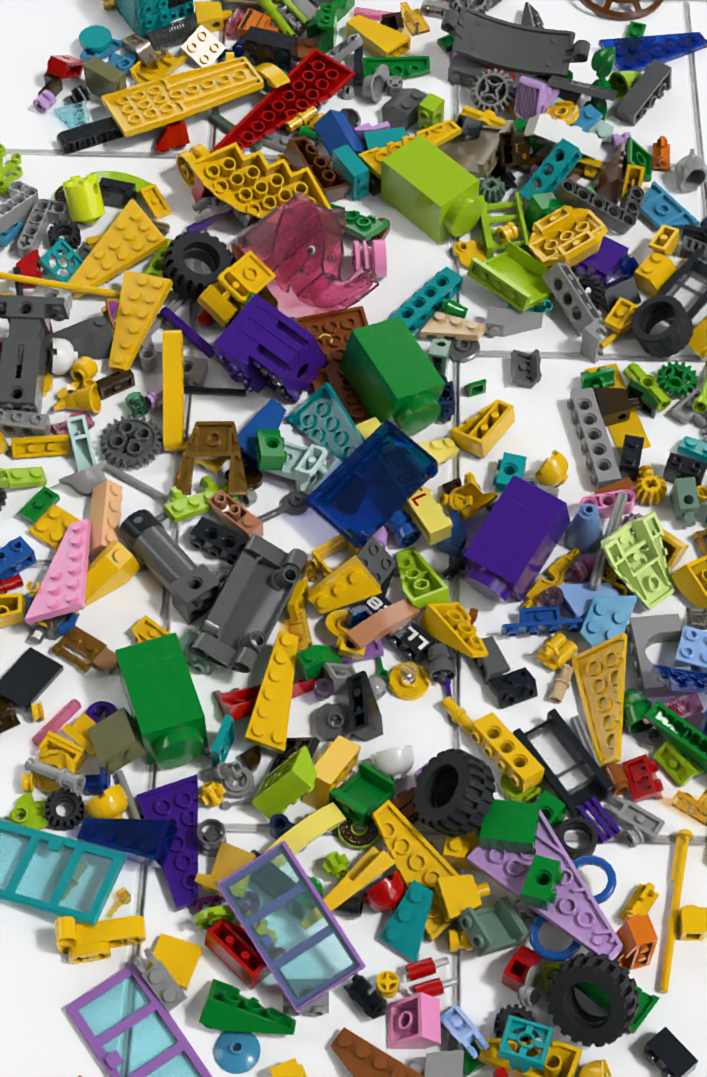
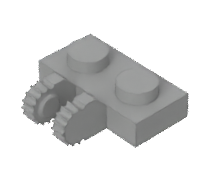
(685, 412)

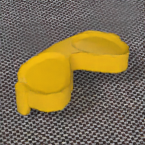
(74, 386)

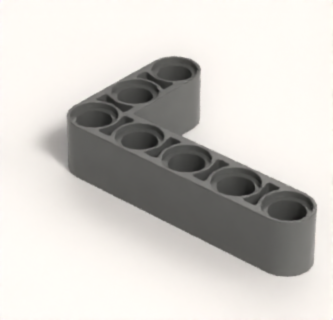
(615, 217)

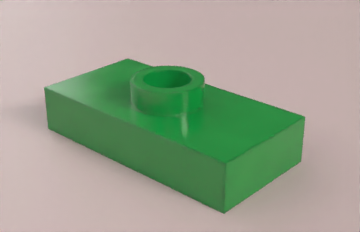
(39, 505)

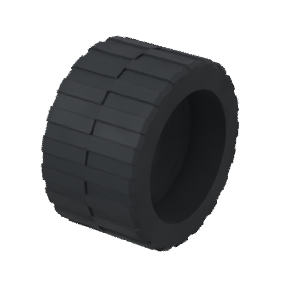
(653, 312)

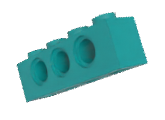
(570, 155)

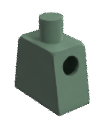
(440, 352)
(685, 500)

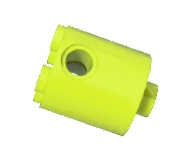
(84, 199)

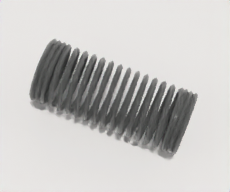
(182, 32)

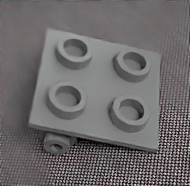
(305, 8)

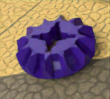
(98, 708)

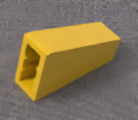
(378, 38)

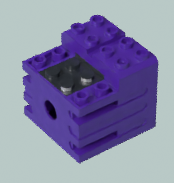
(269, 350)

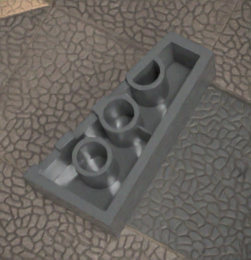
(647, 88)

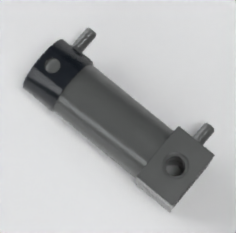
(190, 586)

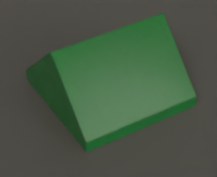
(638, 156)

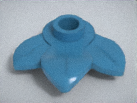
(124, 62)

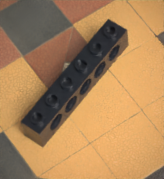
(206, 530)

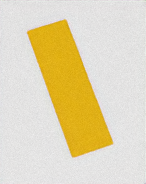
(630, 427)

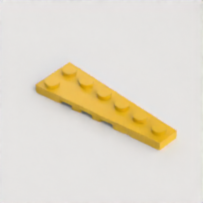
(436, 134)
(272, 706)

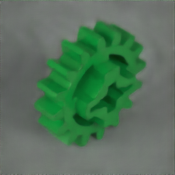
(677, 379)

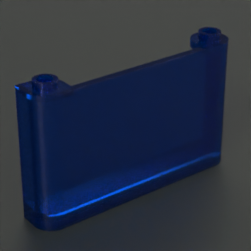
(372, 484)

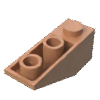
(235, 515)

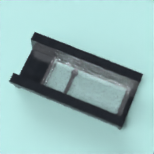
(689, 285)
(567, 763)

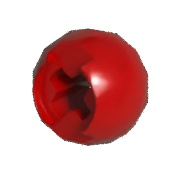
(205, 318)

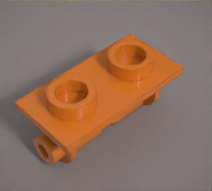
(661, 154)

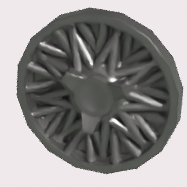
(463, 349)

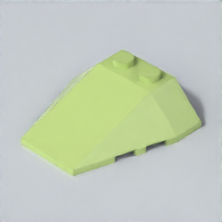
(640, 559)

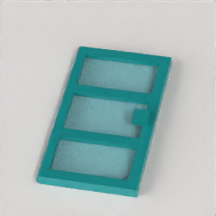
(56, 873)

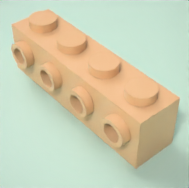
(104, 515)

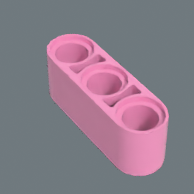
(603, 499)

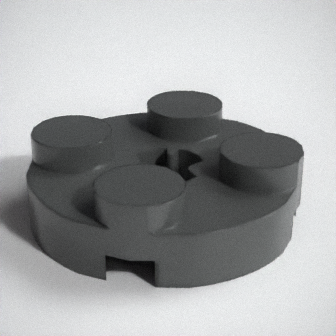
(326, 714)

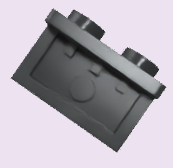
(525, 368)

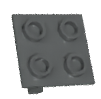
(376, 560)

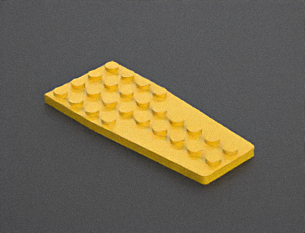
(180, 95)

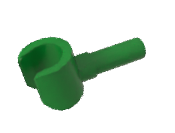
(381, 671)

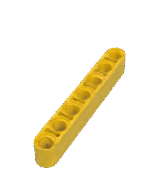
(173, 390)

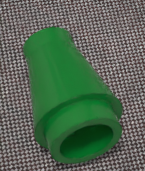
(453, 308)

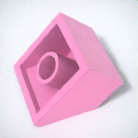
(414, 1022)

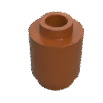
(617, 777)

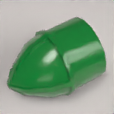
(634, 710)

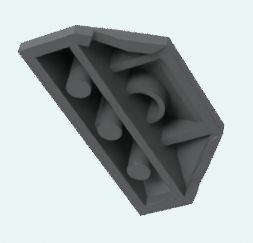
(403, 108)

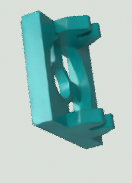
(67, 253)
(531, 1030)

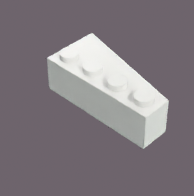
(551, 131)

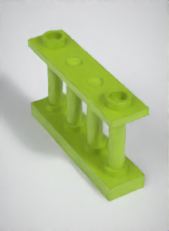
(489, 233)

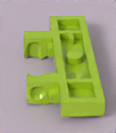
(185, 507)

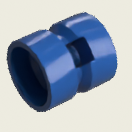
(403, 529)

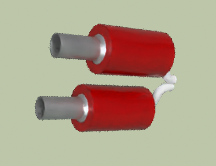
(423, 969)

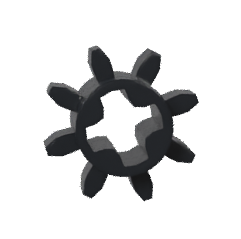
(80, 94)

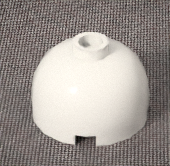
(61, 356)
(394, 762)

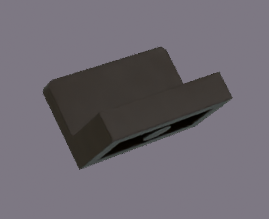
(115, 383)

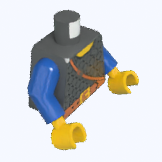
(52, 627)

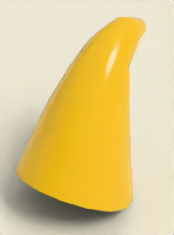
(84, 399)

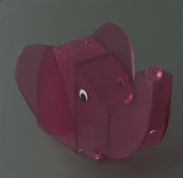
(306, 250)

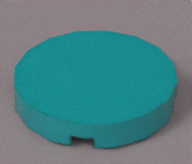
(95, 38)

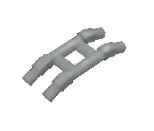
(209, 212)

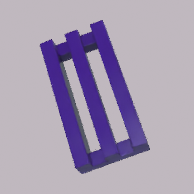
(593, 801)

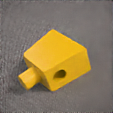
(211, 15)
(458, 893)

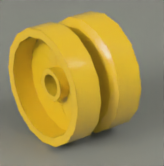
(183, 160)

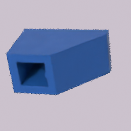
(455, 544)

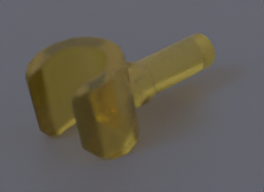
(124, 898)

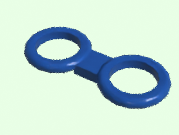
(600, 898)

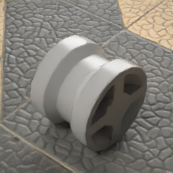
(394, 85)

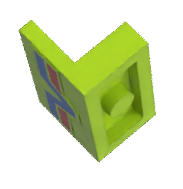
(676, 764)

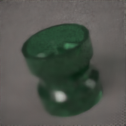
(136, 403)

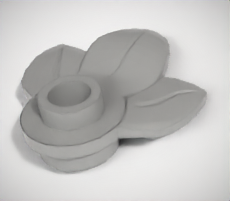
(528, 993)

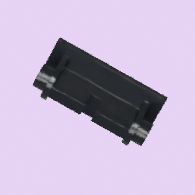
(506, 177)
(373, 1004)

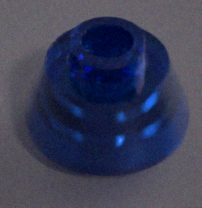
(628, 265)

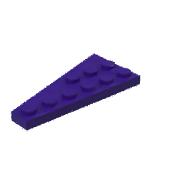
(180, 804)

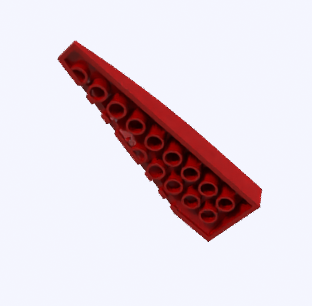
(310, 84)

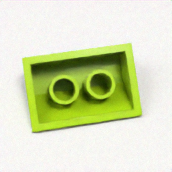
(286, 784)

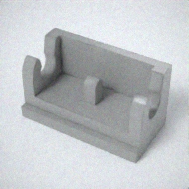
(591, 340)

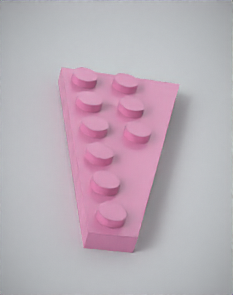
(66, 579)

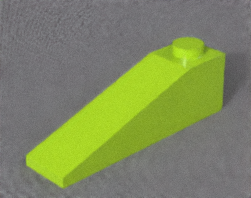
(419, 580)

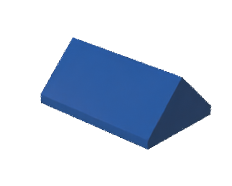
(337, 131)

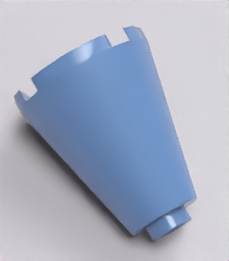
(585, 530)

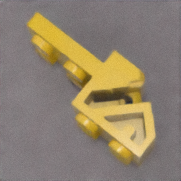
(234, 284)

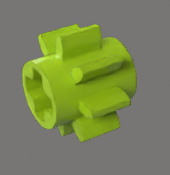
(335, 865)

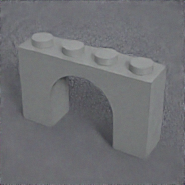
(643, 633)

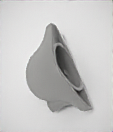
(86, 479)

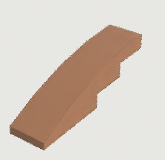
(382, 623)

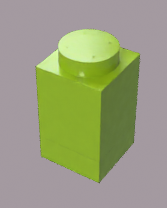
(431, 190)

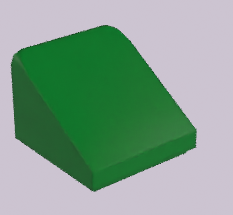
(475, 388)
(472, 1065)

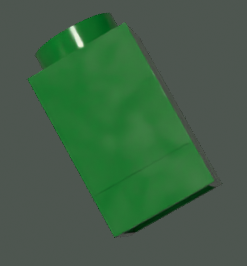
(393, 375)
(163, 701)

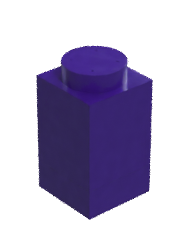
(515, 541)

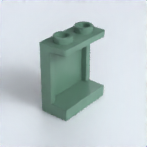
(493, 927)

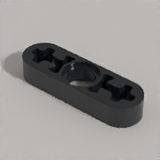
(358, 62)

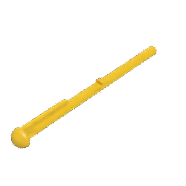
(60, 285)
(677, 877)

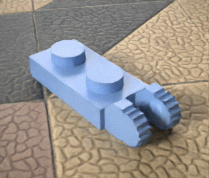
(463, 1029)

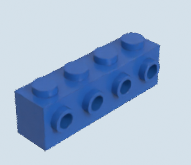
(15, 558)

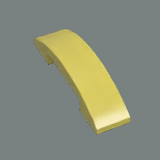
(311, 828)

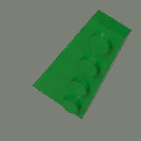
(404, 67)
(362, 226)
(598, 996)

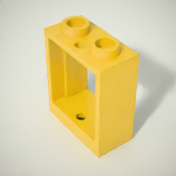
(328, 549)

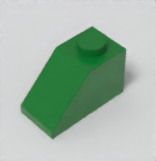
(311, 660)

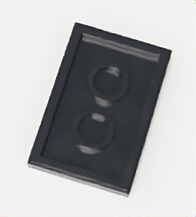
(28, 678)

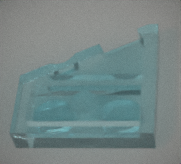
(73, 114)

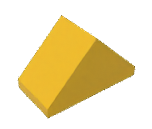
(633, 176)

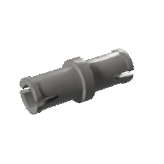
(222, 770)

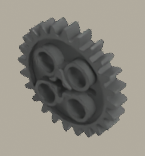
(131, 441)

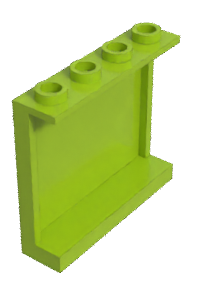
(513, 277)

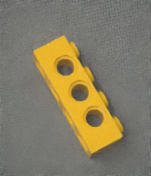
(507, 752)

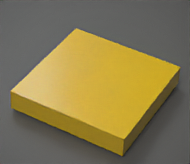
(178, 957)

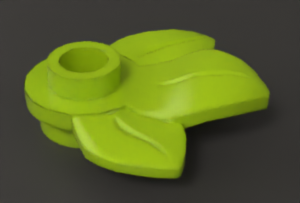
(32, 811)

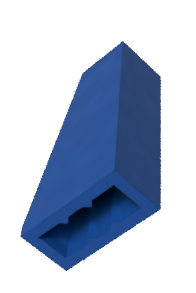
(267, 418)

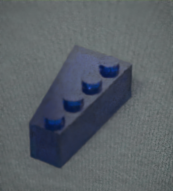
(140, 839)

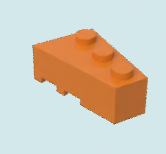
(638, 942)

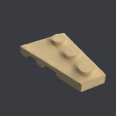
(448, 325)

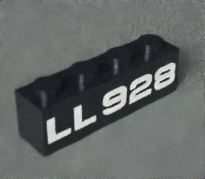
(408, 639)

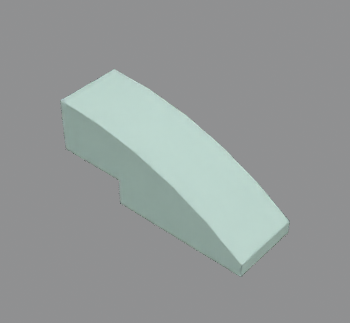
(81, 442)

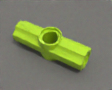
(635, 373)

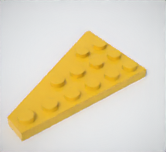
(123, 245)

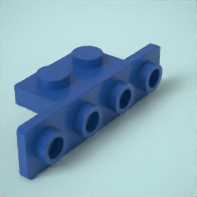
(540, 619)

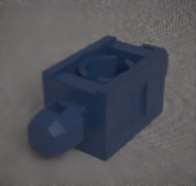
(447, 406)

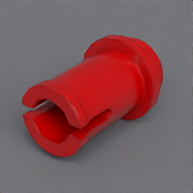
(10, 583)

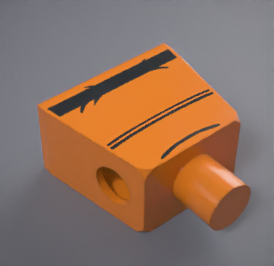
(255, 19)

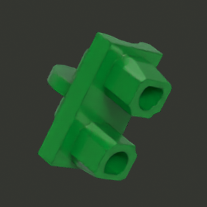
(600, 379)

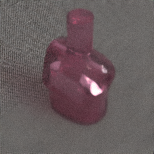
(234, 21)

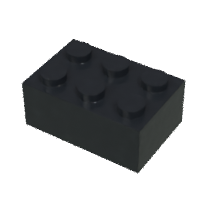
(271, 47)

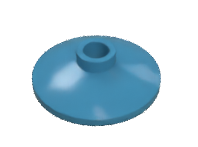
(237, 1061)

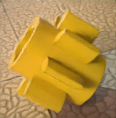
(211, 794)

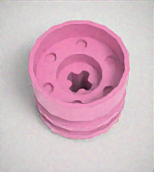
(370, 258)

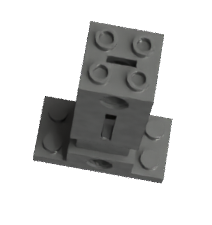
(24, 350)

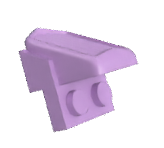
(533, 97)

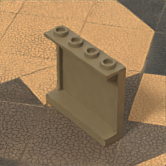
(477, 154)

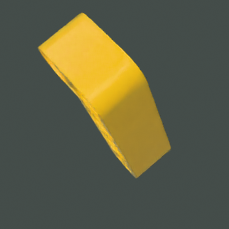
(116, 931)

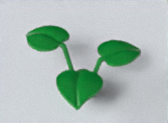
(603, 63)

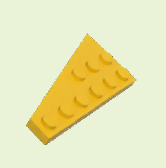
(137, 309)
(601, 688)
(414, 859)

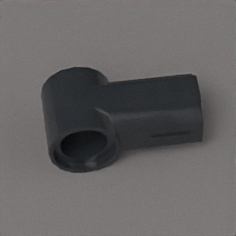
(695, 232)

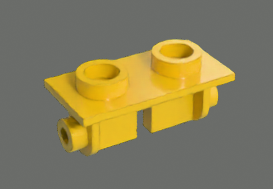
(640, 901)

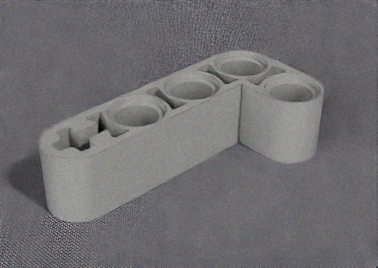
(18, 206)
(42, 214)

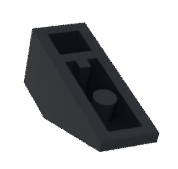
(363, 707)

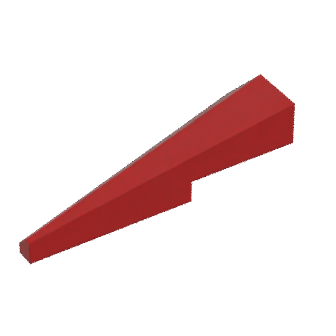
(241, 702)

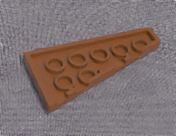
(366, 1059)

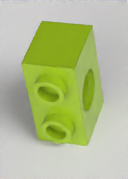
(430, 111)

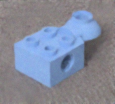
(692, 650)

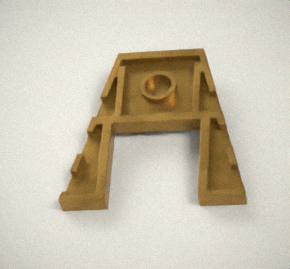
(209, 442)

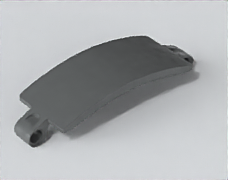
(513, 45)

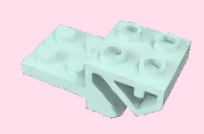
(306, 466)

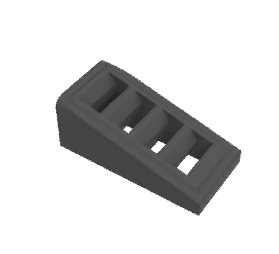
(689, 246)

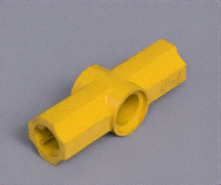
(488, 116)

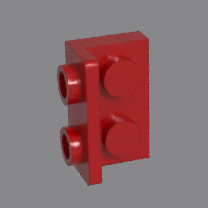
(643, 778)

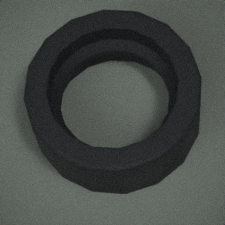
(581, 824)

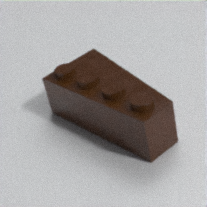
(304, 154)

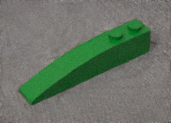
(679, 733)

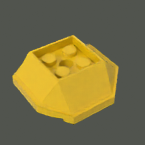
(566, 236)

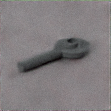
(292, 503)

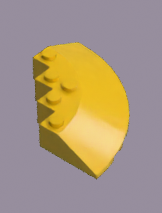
(252, 183)

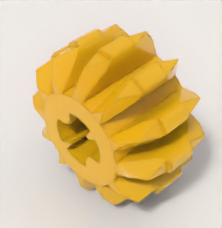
(650, 489)

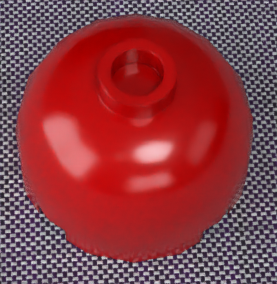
(386, 893)

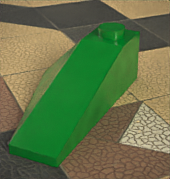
(230, 1011)

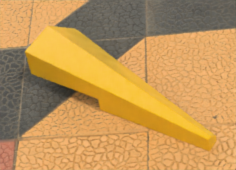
(362, 873)

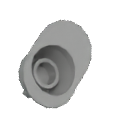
(375, 84)

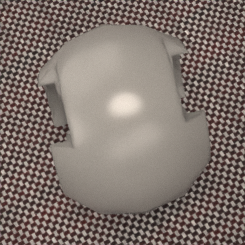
(378, 686)

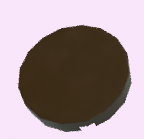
(253, 477)

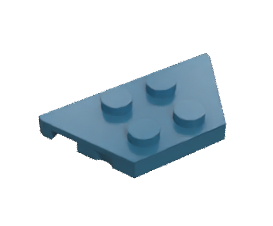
(662, 209)
(606, 618)

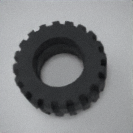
(199, 247)
(470, 800)
(573, 1018)

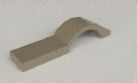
(143, 49)

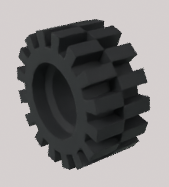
(65, 229)
(596, 289)
(64, 821)
(501, 1019)

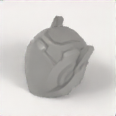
(690, 172)

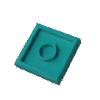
(223, 741)

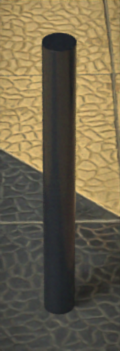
(215, 391)

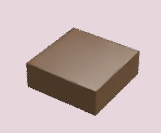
(106, 661)

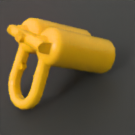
(556, 651)

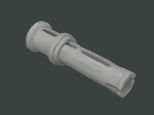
(62, 777)

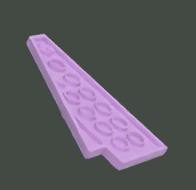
(574, 908)

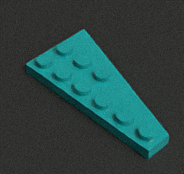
(327, 423)

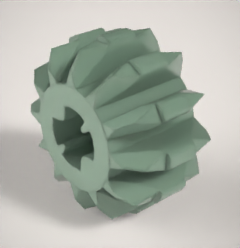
(492, 189)

